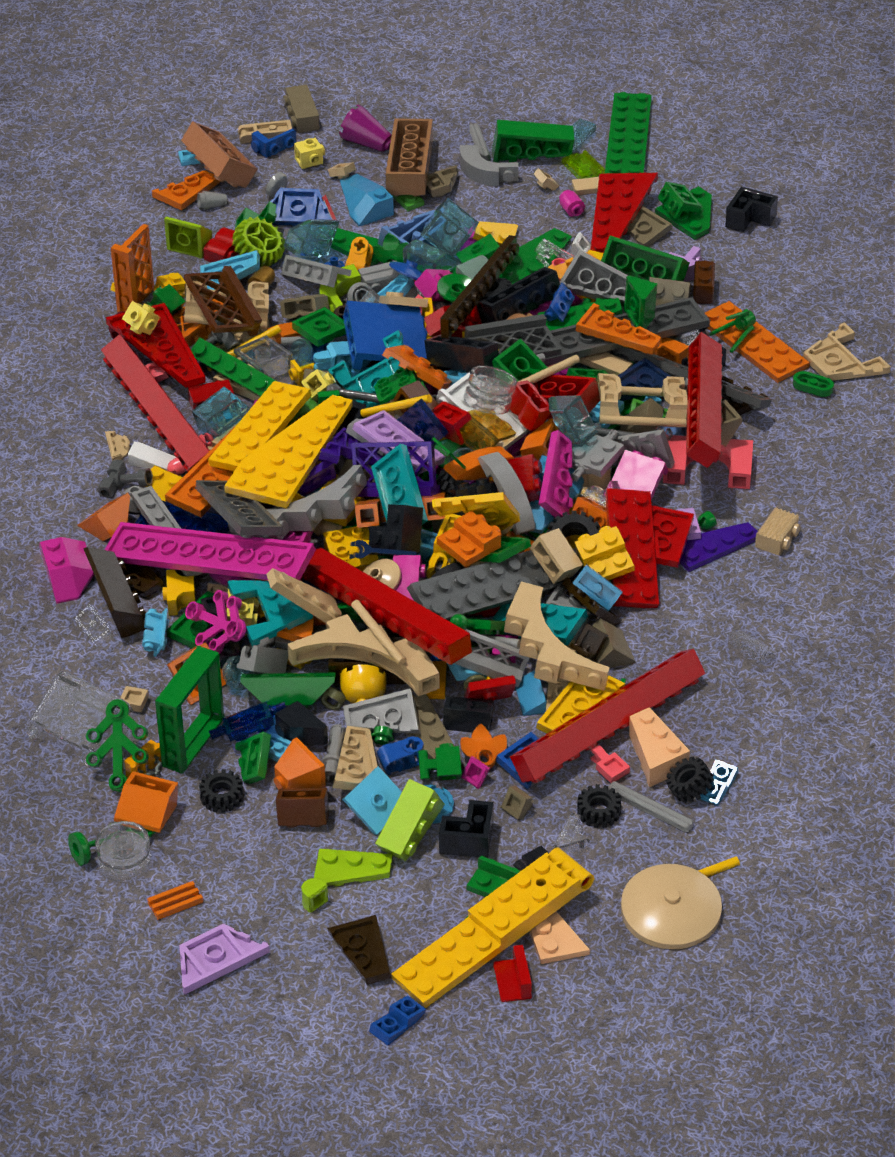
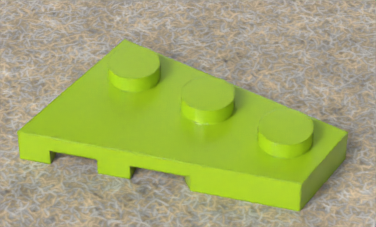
(344, 866)

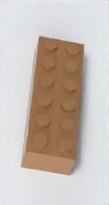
(409, 157)

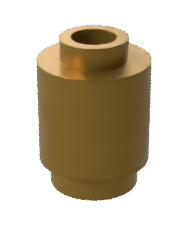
(264, 274)

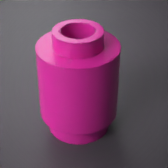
(571, 203)

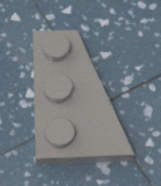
(390, 710)

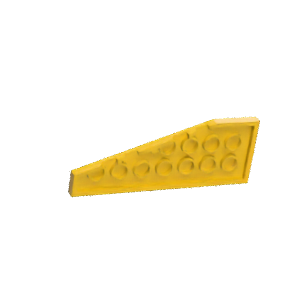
(283, 463)

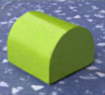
(314, 894)

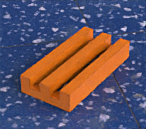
(173, 898)

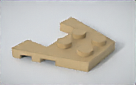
(836, 362)

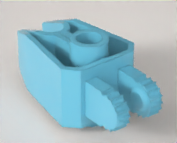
(334, 354)

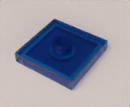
(423, 422)

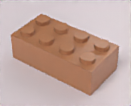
(218, 155)

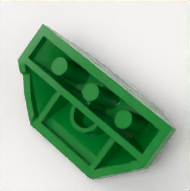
(288, 686)

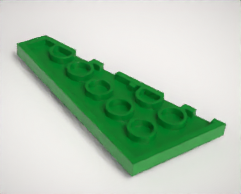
(526, 261)

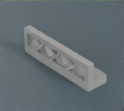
(312, 270)
(492, 665)

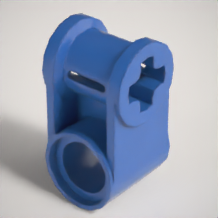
(399, 755)

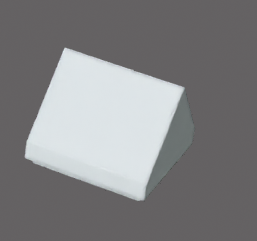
(580, 243)

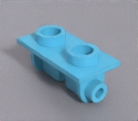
(155, 639)

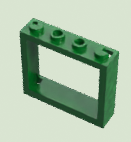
(181, 748)

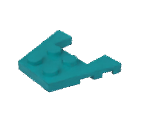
(367, 379)
(278, 610)

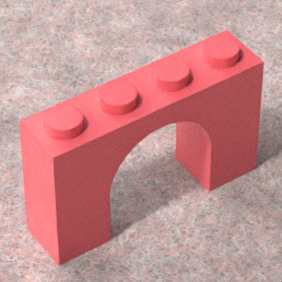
(735, 456)

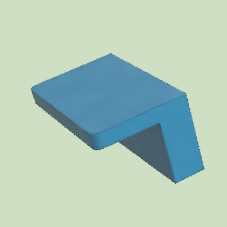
(597, 587)

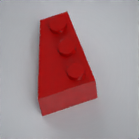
(433, 322)

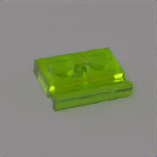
(582, 165)

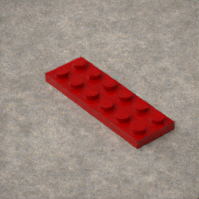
(633, 517)

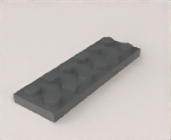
(242, 514)

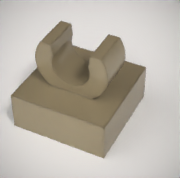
(517, 802)

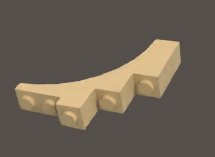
(344, 641)
(539, 643)

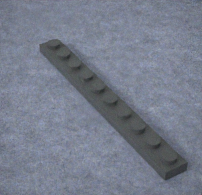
(672, 368)

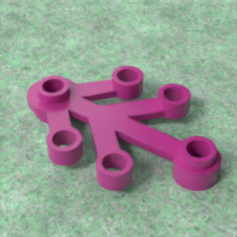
(234, 629)

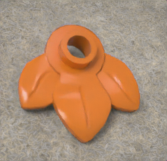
(483, 744)

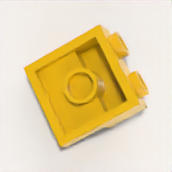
(605, 553)

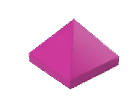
(475, 772)

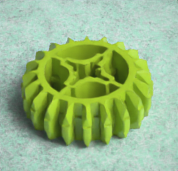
(259, 236)

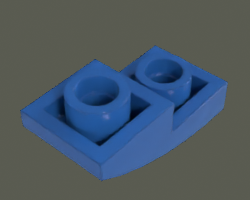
(399, 1019)

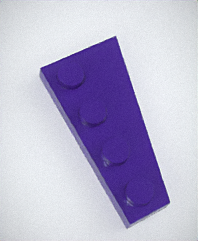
(716, 544)

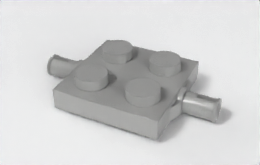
(596, 455)

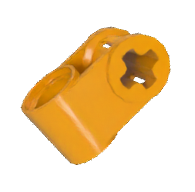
(360, 258)

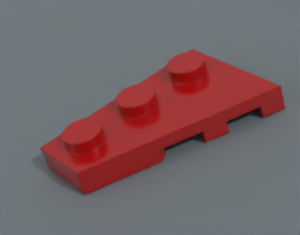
(670, 534)

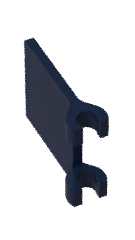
(364, 549)

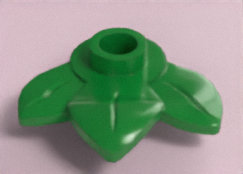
(390, 250)

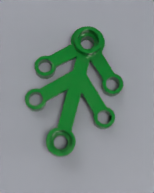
(117, 741)

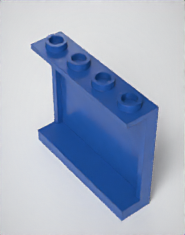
(371, 322)

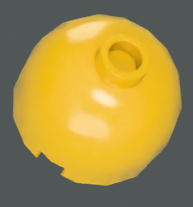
(362, 683)

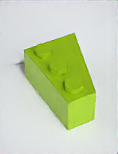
(409, 820)

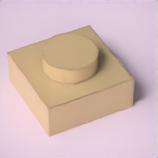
(341, 170)
(545, 180)
(135, 697)

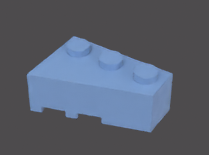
(407, 230)

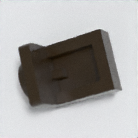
(589, 642)

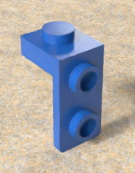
(272, 146)

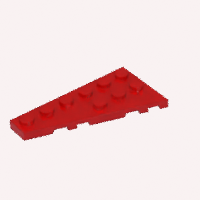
(618, 204)
(164, 346)

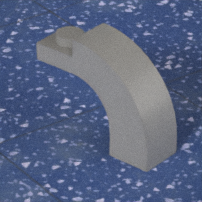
(485, 171)

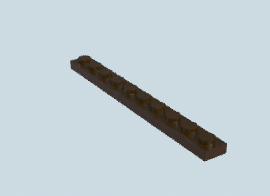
(478, 286)

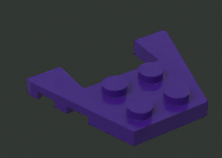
(342, 445)

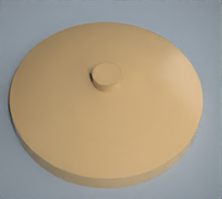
(671, 906)

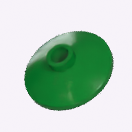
(452, 285)

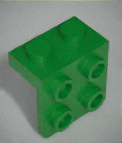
(387, 387)

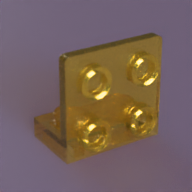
(485, 430)

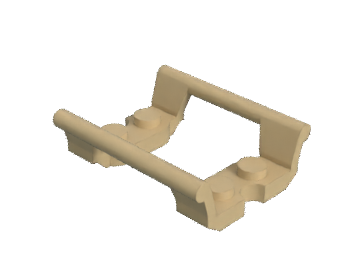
(256, 291)
(672, 391)

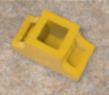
(179, 591)

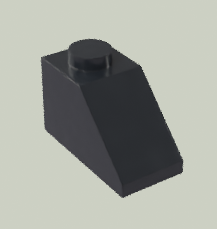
(300, 723)

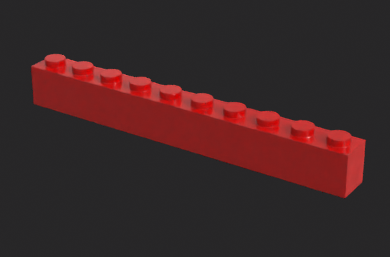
(704, 400)
(155, 402)
(388, 607)
(606, 716)

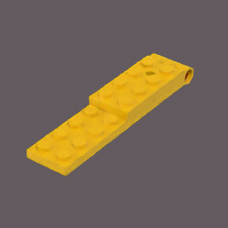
(493, 925)

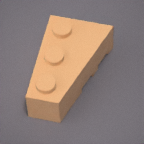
(655, 746)

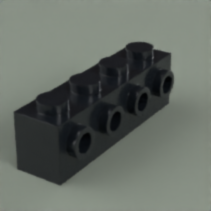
(521, 295)
(460, 353)

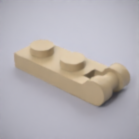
(268, 129)

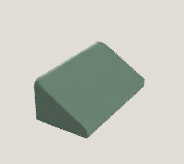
(471, 267)

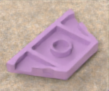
(216, 955)

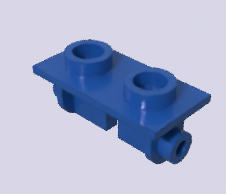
(560, 304)

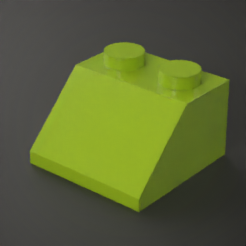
(186, 237)

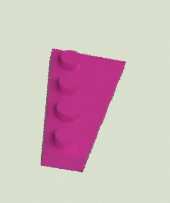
(556, 478)

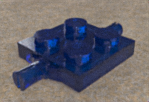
(251, 720)

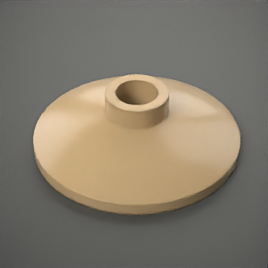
(385, 571)

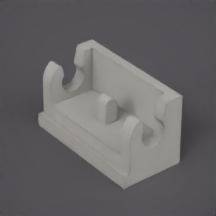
(263, 659)

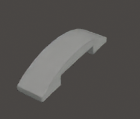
(507, 481)

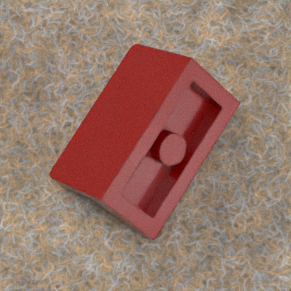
(452, 419)
(513, 977)

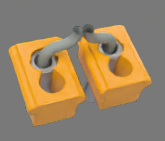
(154, 760)

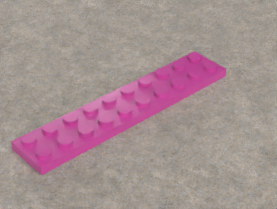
(208, 551)

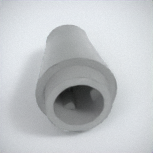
(211, 200)

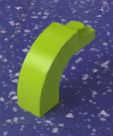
(341, 287)

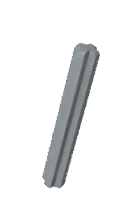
(653, 807)

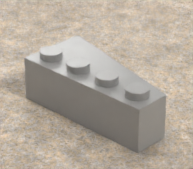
(594, 278)

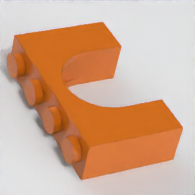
(371, 512)

